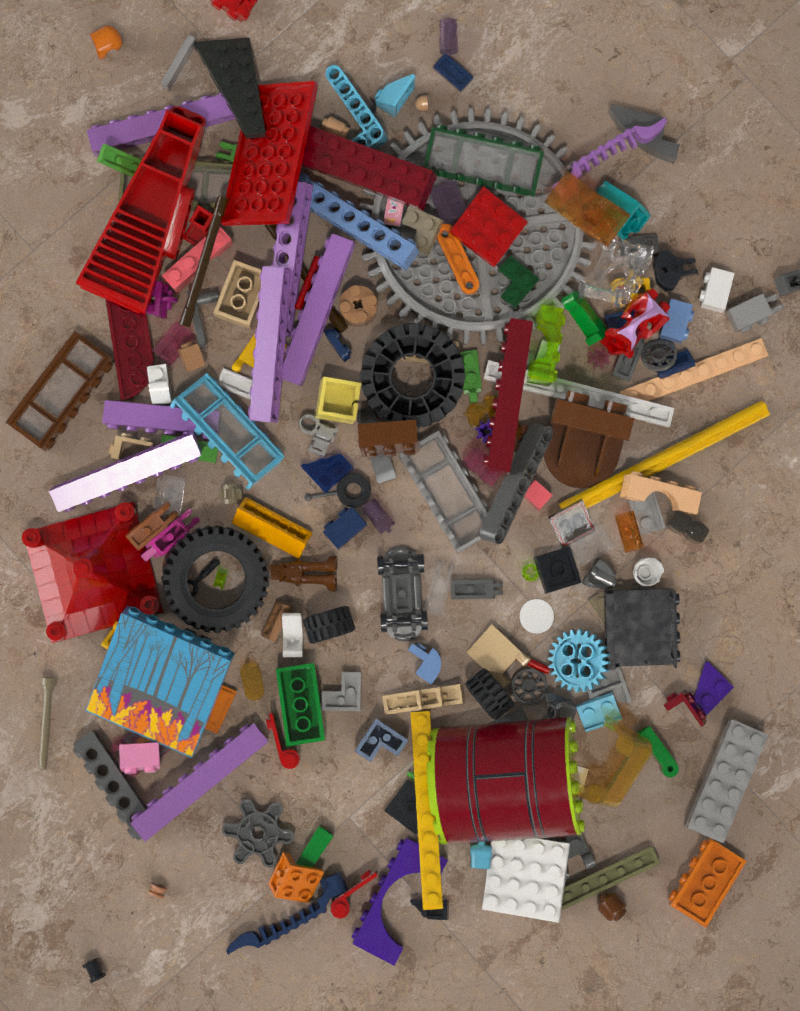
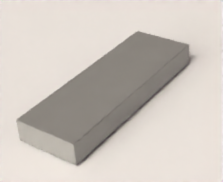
(178, 63)

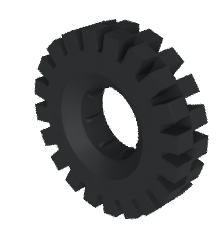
(419, 341)

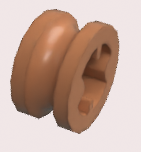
(157, 890)

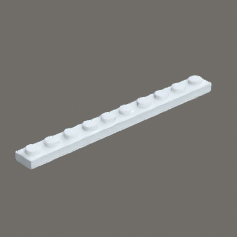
(636, 409)

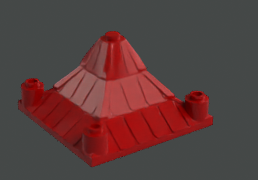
(90, 572)

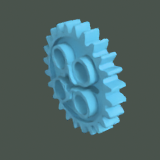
(595, 662)

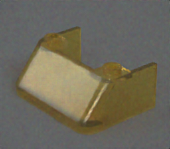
(636, 753)

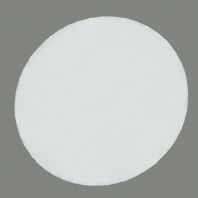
(536, 616)

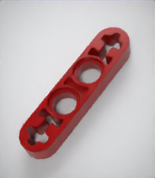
(180, 223)

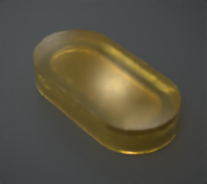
(252, 681)

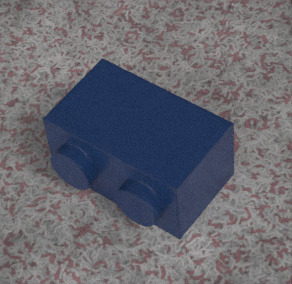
(344, 528)

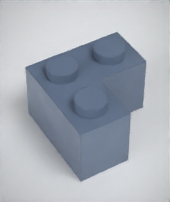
(380, 735)

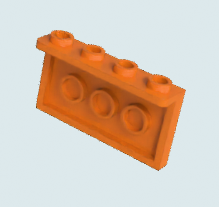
(706, 882)

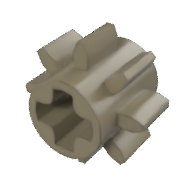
(230, 494)

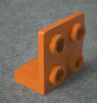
(293, 880)

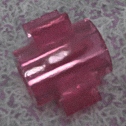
(600, 353)

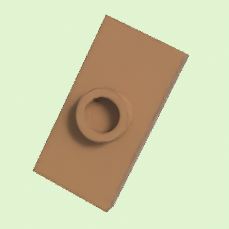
(274, 622)

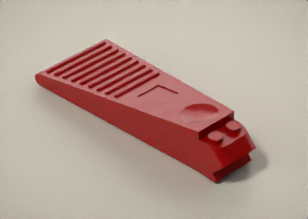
(139, 231)

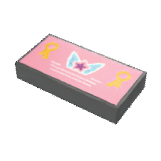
(393, 214)

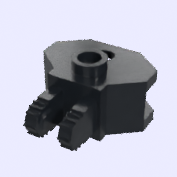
(673, 270)

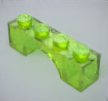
(549, 322)

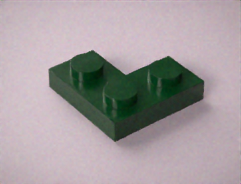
(521, 279)

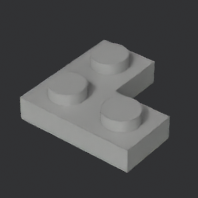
(348, 698)

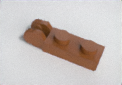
(150, 527)

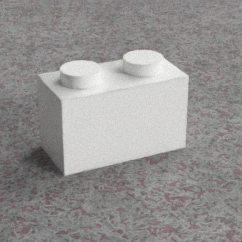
(716, 290)

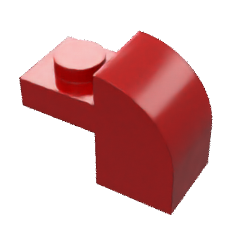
(199, 226)

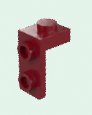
(675, 699)

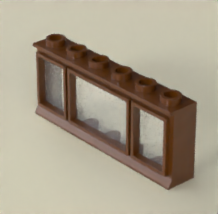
(60, 391)

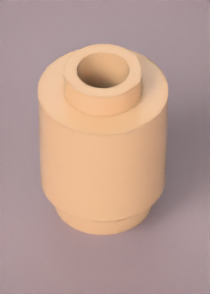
(335, 127)

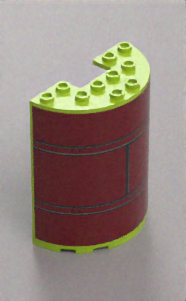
(504, 781)

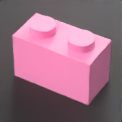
(139, 757)

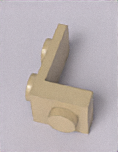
(117, 448)

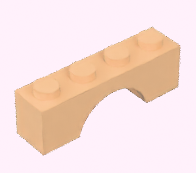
(682, 499)

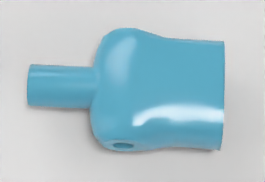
(480, 856)

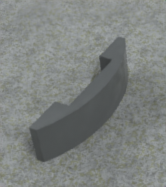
(381, 464)

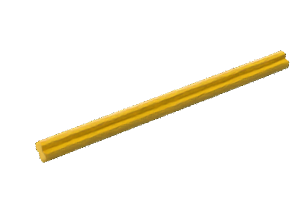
(673, 454)

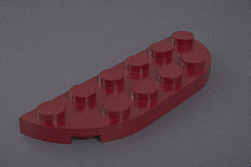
(131, 349)

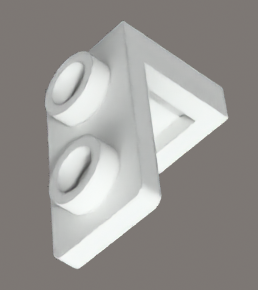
(292, 635)

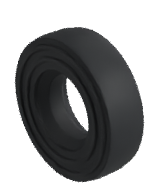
(365, 490)

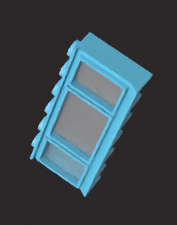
(228, 429)

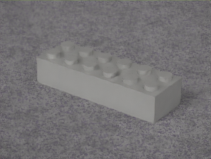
(726, 780)

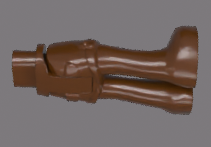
(294, 572)

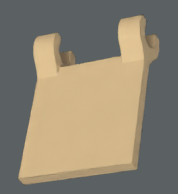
(496, 654)

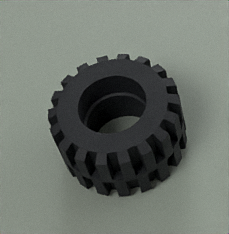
(329, 624)
(489, 694)

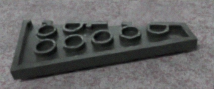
(235, 77)

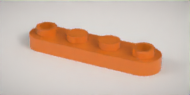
(458, 261)

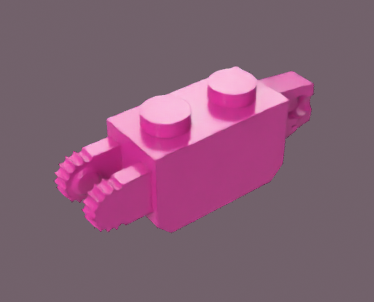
(167, 538)

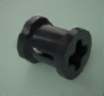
(94, 970)

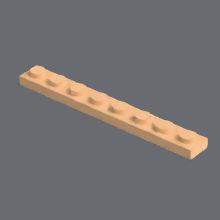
(700, 372)

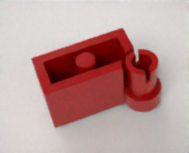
(235, 9)

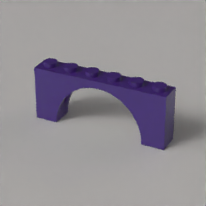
(372, 934)

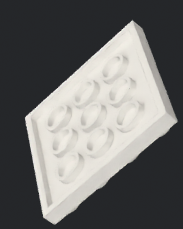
(527, 878)

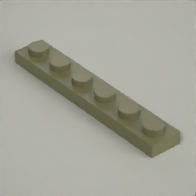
(609, 876)

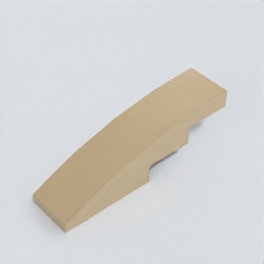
(423, 699)

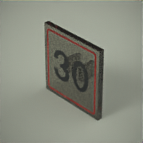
(571, 522)

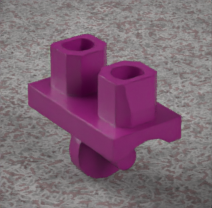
(163, 301)

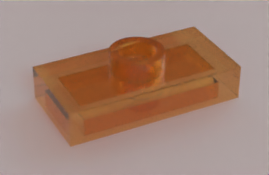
(629, 531)

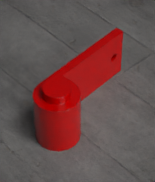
(289, 758)
(340, 905)

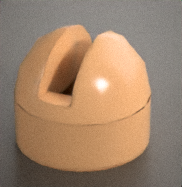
(422, 103)

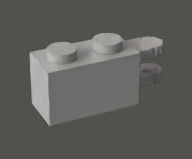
(752, 312)

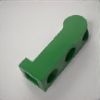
(584, 317)
(667, 764)
(315, 847)

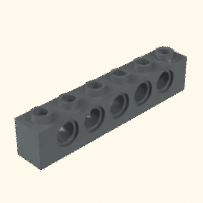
(104, 757)

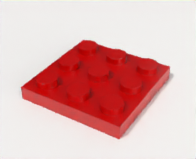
(488, 227)

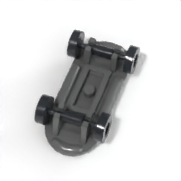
(402, 593)

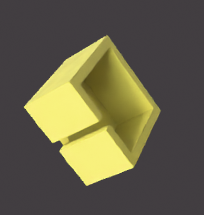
(336, 400)

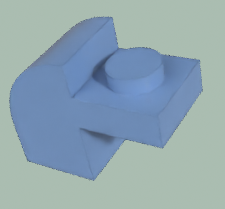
(431, 662)

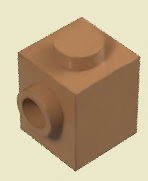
(191, 356)

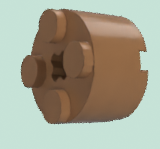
(361, 316)

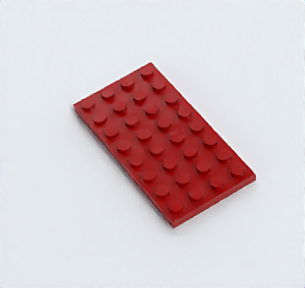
(269, 167)

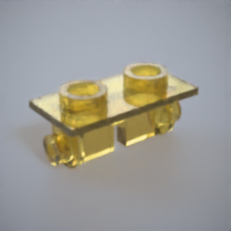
(476, 412)

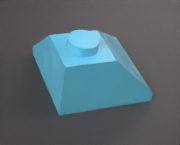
(395, 95)

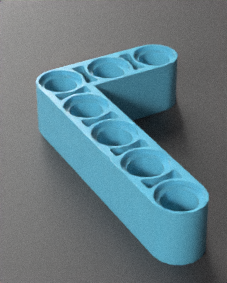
(359, 113)

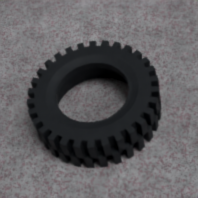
(188, 551)

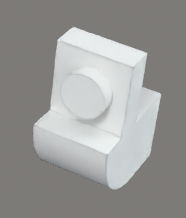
(159, 385)

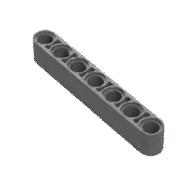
(516, 483)

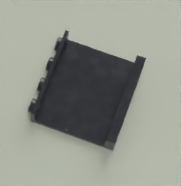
(641, 627)

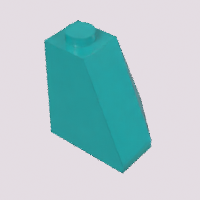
(637, 212)

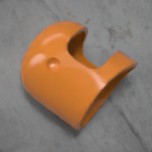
(105, 40)

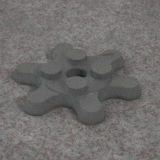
(260, 846)

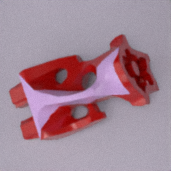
(645, 312)

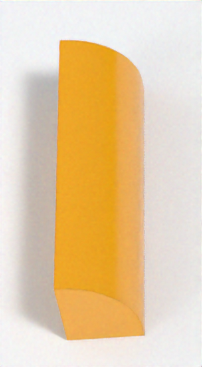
(272, 527)

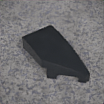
(434, 914)

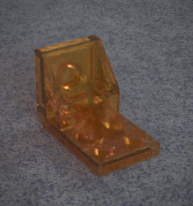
(587, 209)

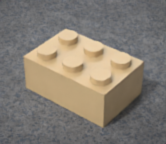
(239, 295)

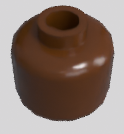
(612, 906)

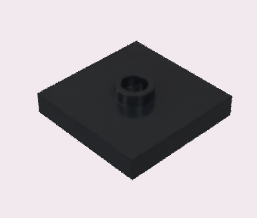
(557, 570)
(404, 807)

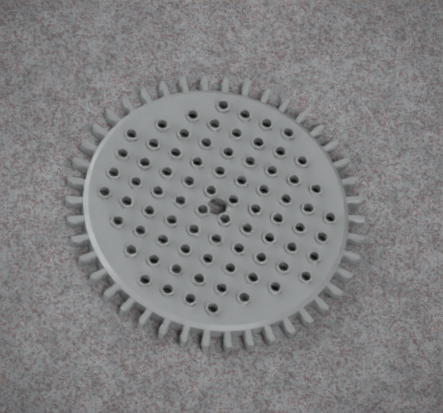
(551, 283)

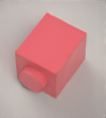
(537, 495)

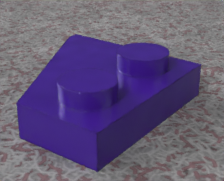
(711, 688)

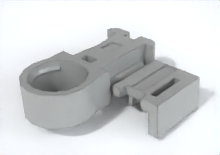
(322, 432)

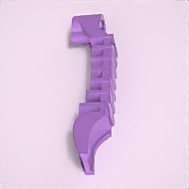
(641, 134)

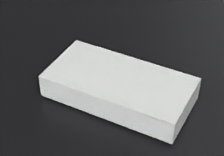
(235, 383)

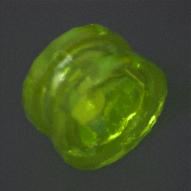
(526, 577)
(220, 580)

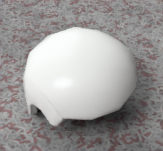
(648, 571)

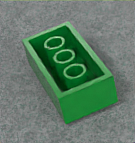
(300, 704)

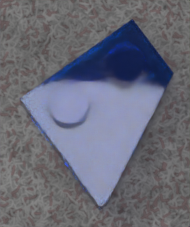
(328, 471)

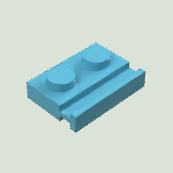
(594, 710)

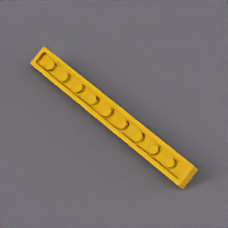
(427, 838)

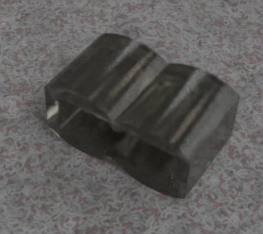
(692, 530)

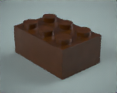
(388, 438)

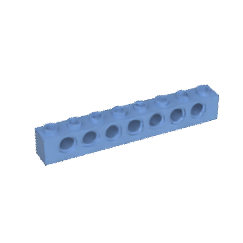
(402, 257)

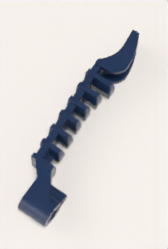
(331, 885)

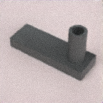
(203, 298)

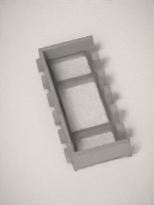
(447, 491)

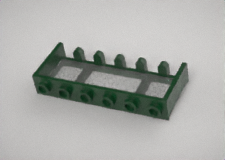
(484, 160)

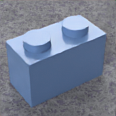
(676, 328)

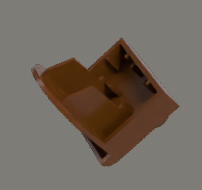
(586, 440)

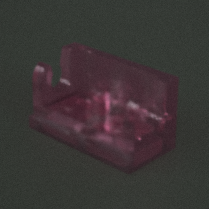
(171, 342)

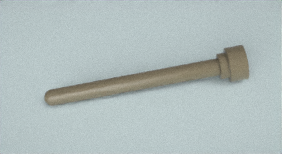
(48, 685)

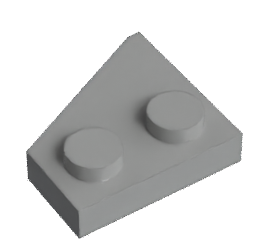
(613, 683)

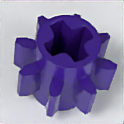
(481, 429)

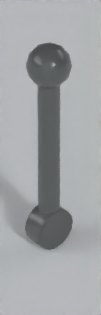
(308, 497)

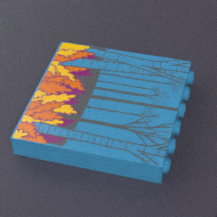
(159, 681)

